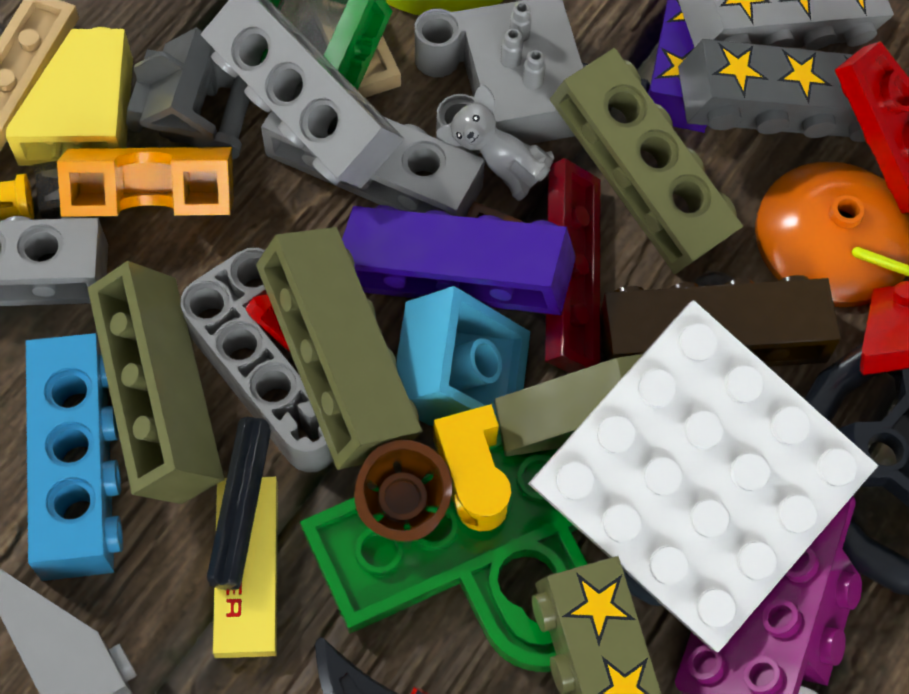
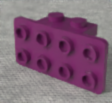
(791, 632)

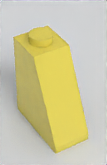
(76, 99)

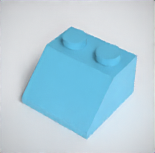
(458, 354)

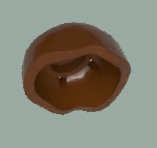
(402, 495)

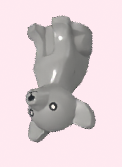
(505, 155)

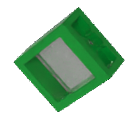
(340, 30)

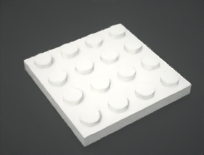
(703, 475)

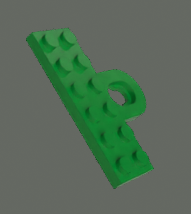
(384, 576)

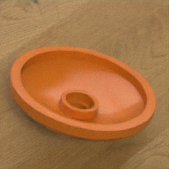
(807, 236)

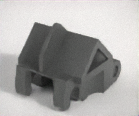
(173, 91)

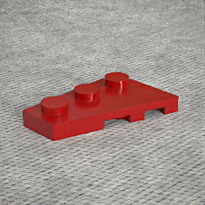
(880, 101)

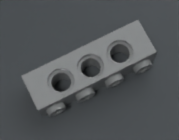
(362, 134)
(450, 189)
(64, 278)

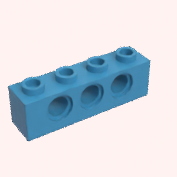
(85, 544)

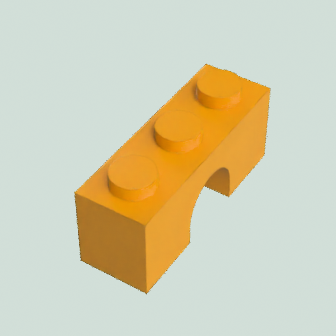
(122, 178)

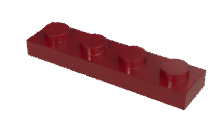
(575, 203)

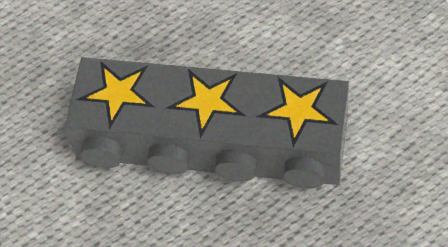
(766, 90)

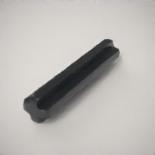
(239, 504)

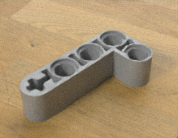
(264, 369)

